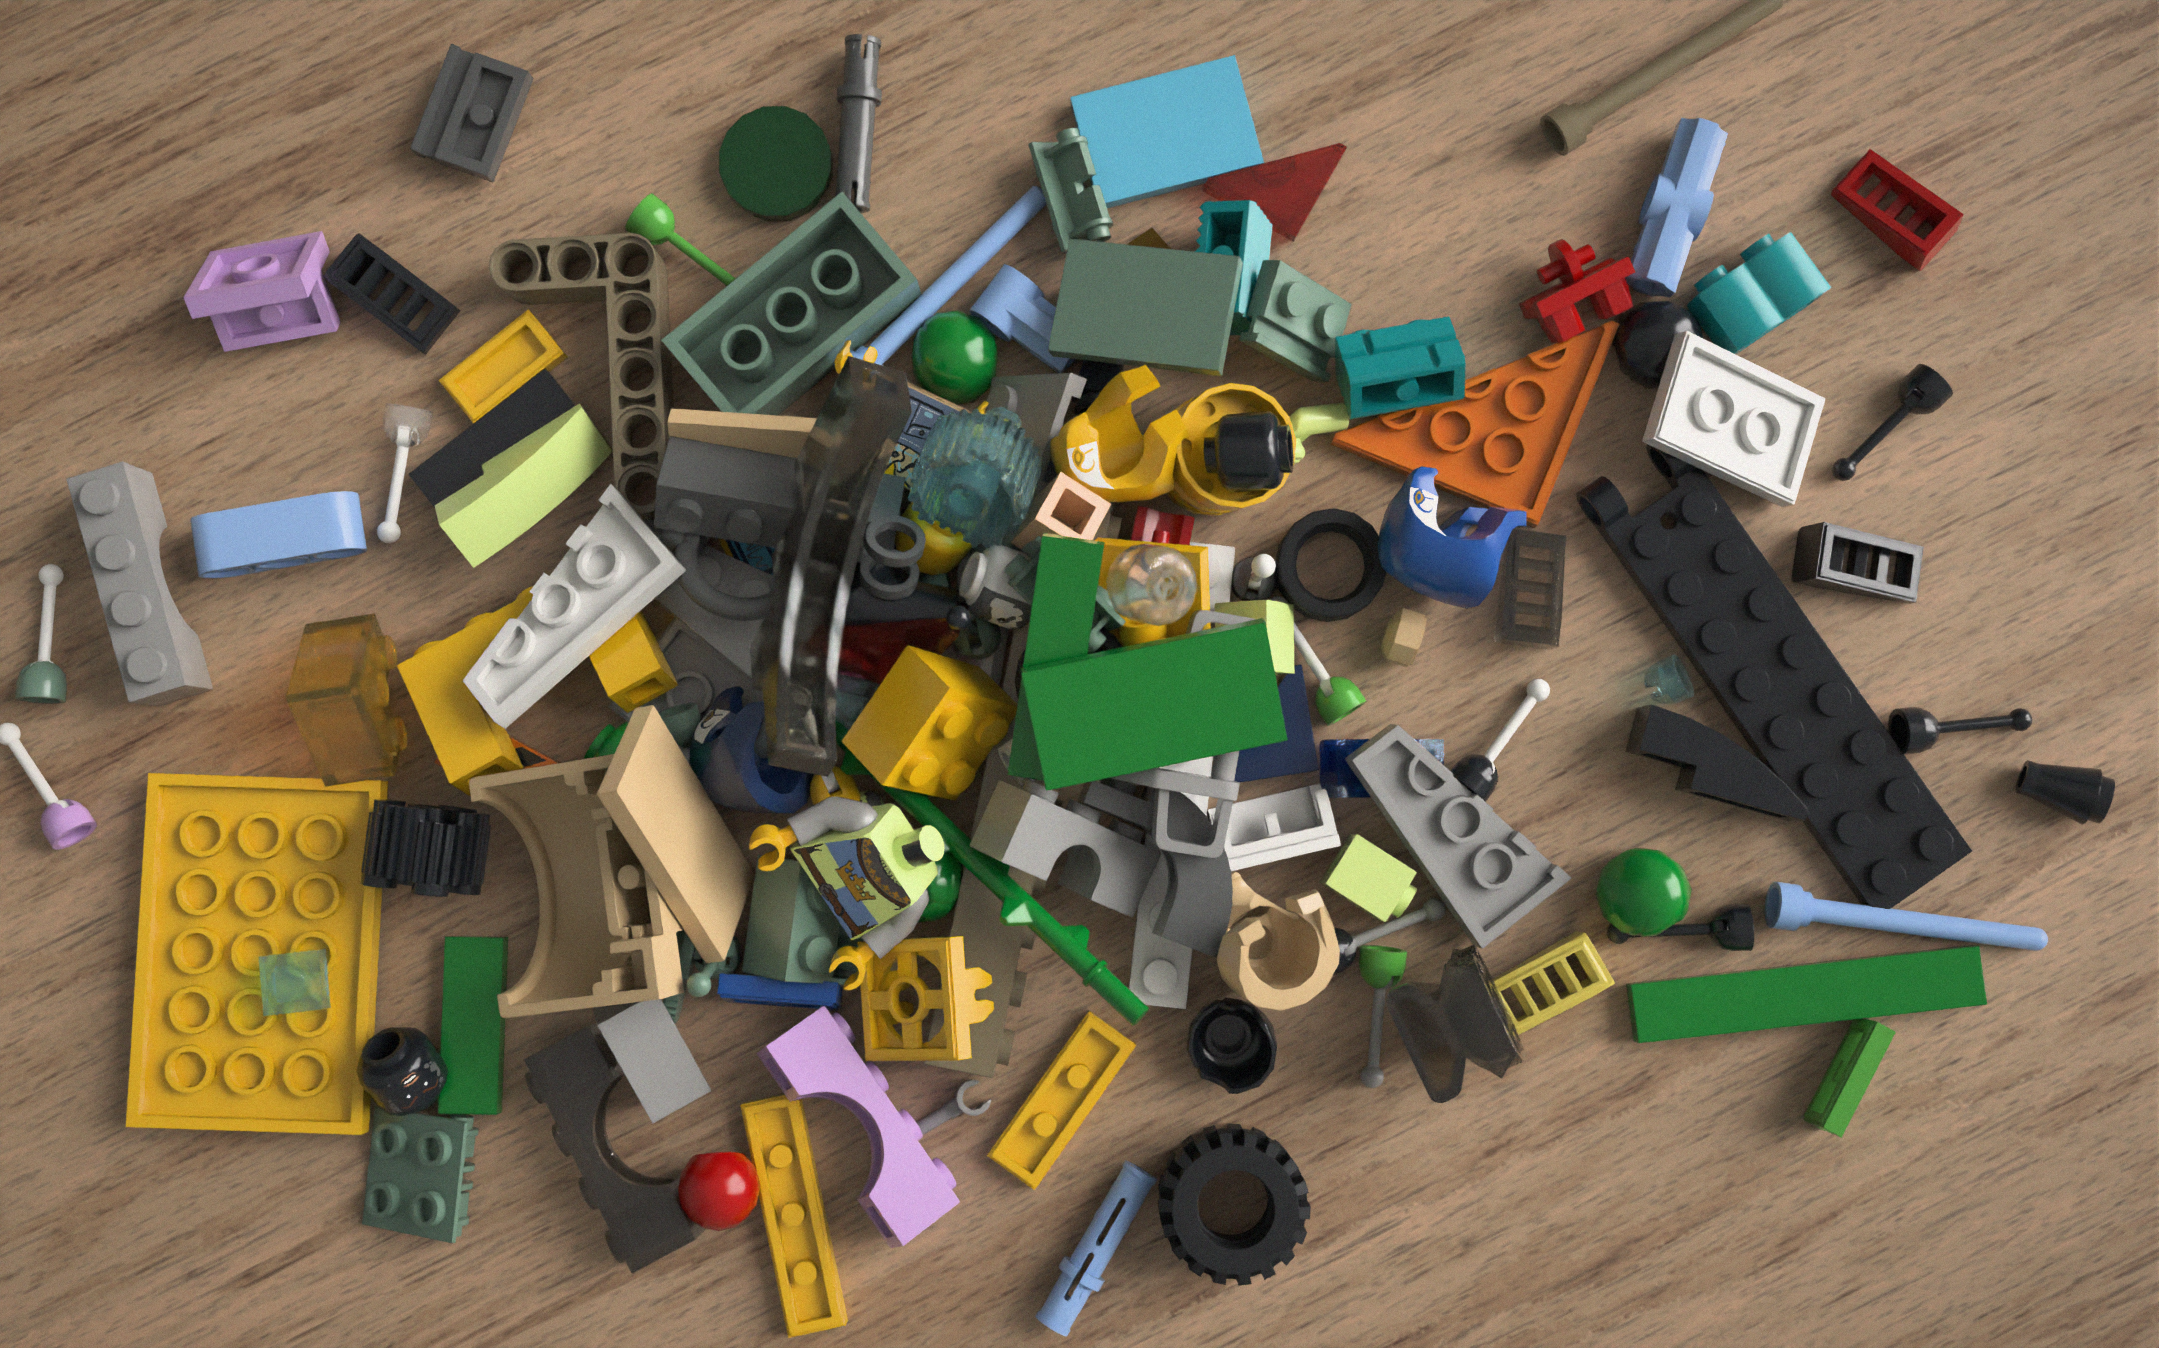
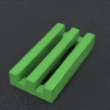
(1848, 1076)

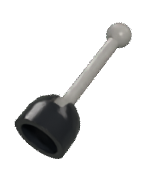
(1432, 910)

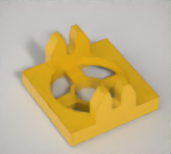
(883, 1009)

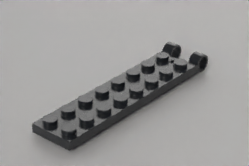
(1779, 683)

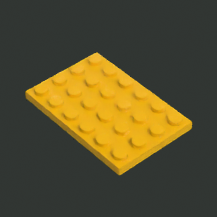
(236, 877)

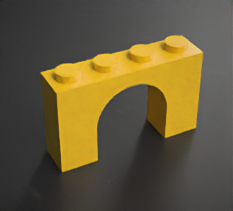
(462, 730)

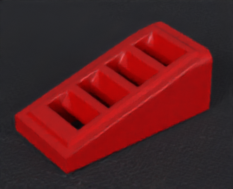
(1910, 193)

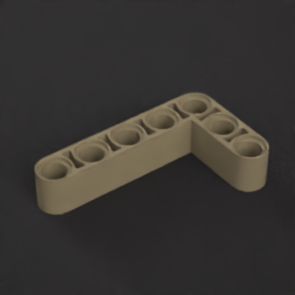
(626, 350)

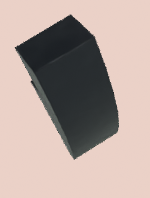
(1712, 764)

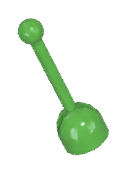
(656, 223)

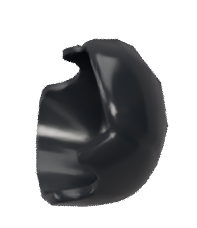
(1647, 336)
(1232, 1044)

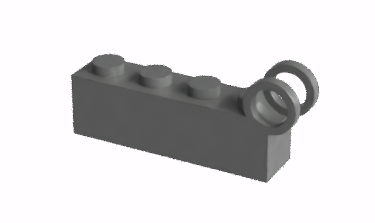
(753, 497)

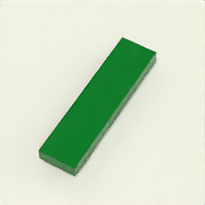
(1057, 626)

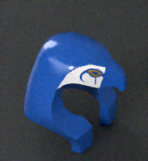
(1442, 559)

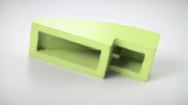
(522, 485)

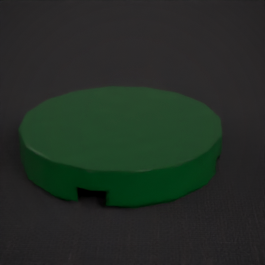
(775, 163)

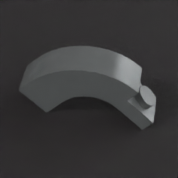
(1198, 887)

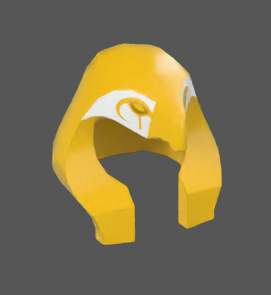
(1109, 452)

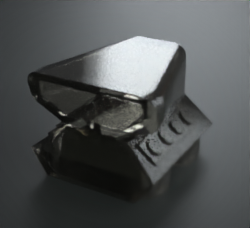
(1455, 1022)

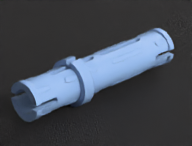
(1060, 1309)

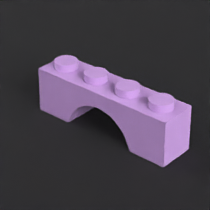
(903, 1185)

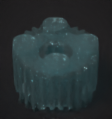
(976, 475)

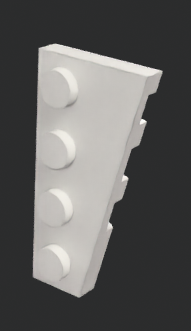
(593, 592)

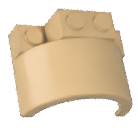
(601, 917)

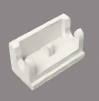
(1279, 827)

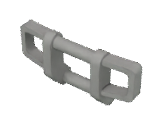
(1218, 785)

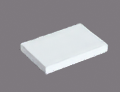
(1733, 419)

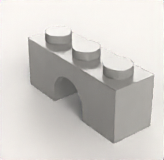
(1032, 832)

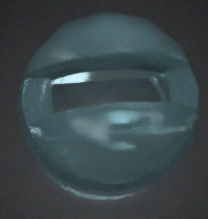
(1671, 680)

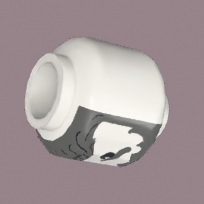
(988, 590)

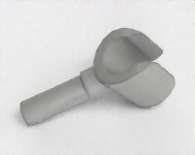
(952, 1109)

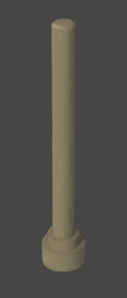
(1568, 125)

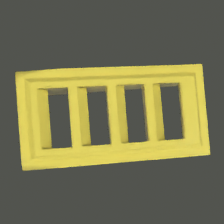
(1576, 992)

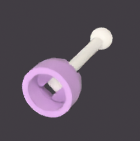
(63, 820)

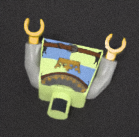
(864, 867)

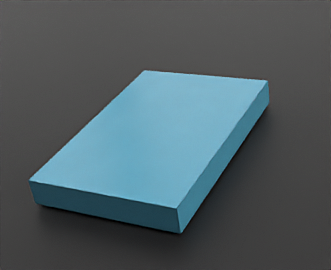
(1167, 131)

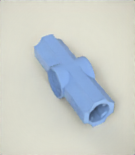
(1676, 206)

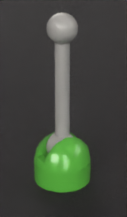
(1381, 969)

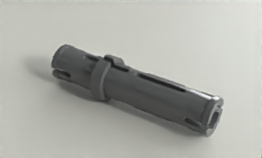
(858, 100)

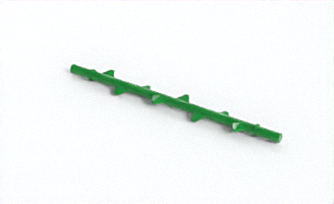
(1017, 905)

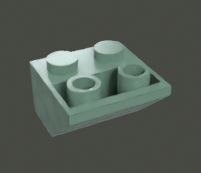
(793, 929)

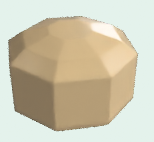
(1403, 637)

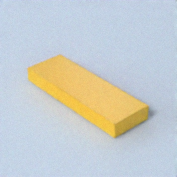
(1061, 1099)

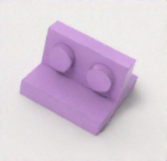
(265, 292)

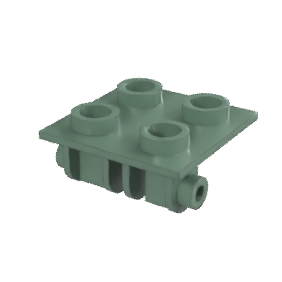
(418, 1174)

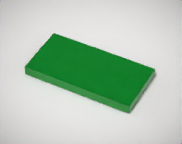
(1154, 704)

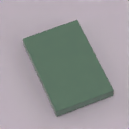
(1145, 306)

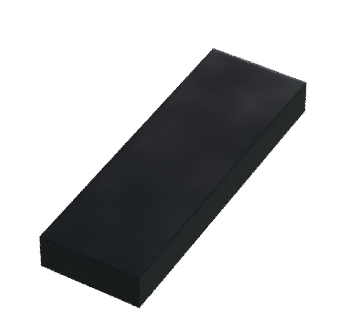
(503, 426)

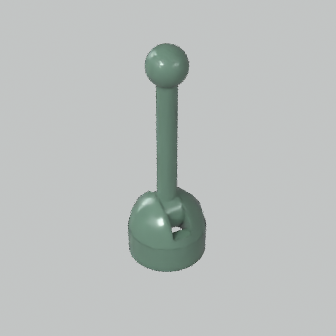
(700, 983)

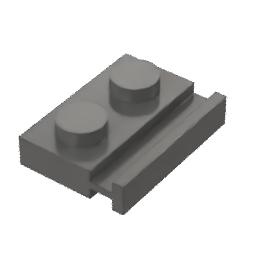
(472, 113)

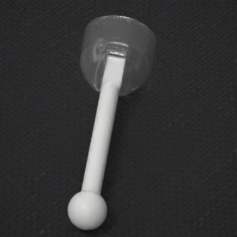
(406, 429)

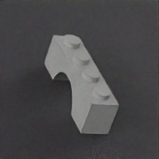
(122, 534)

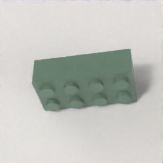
(793, 311)

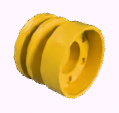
(1193, 486)

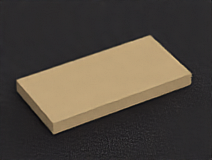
(677, 833)

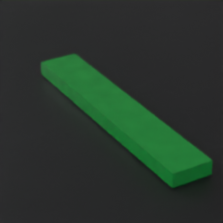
(1806, 994)

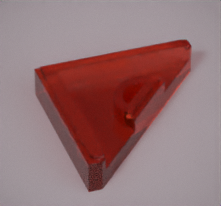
(1282, 187)
(876, 647)

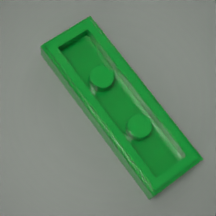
(472, 1024)

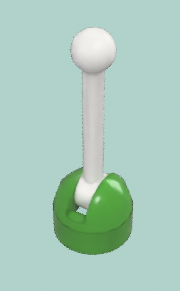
(1335, 695)

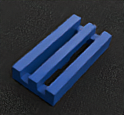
(772, 992)

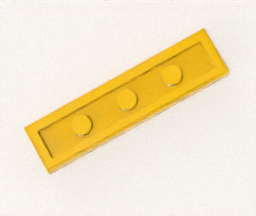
(794, 1215)

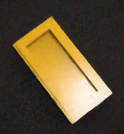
(502, 366)

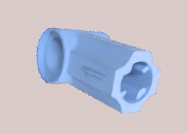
(1017, 311)

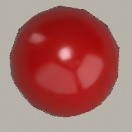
(718, 1189)

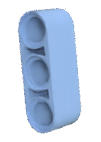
(278, 534)

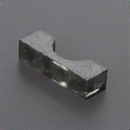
(639, 1209)

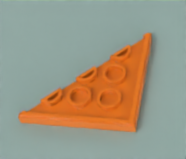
(1504, 436)

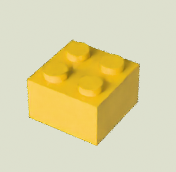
(930, 724)

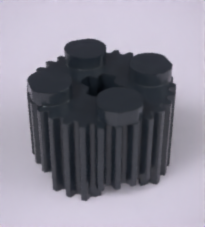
(426, 848)

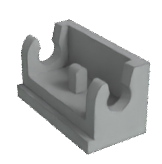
(652, 1056)

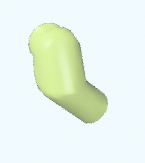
(1317, 420)

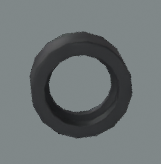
(1320, 522)

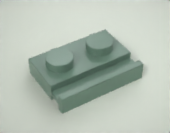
(1295, 320)

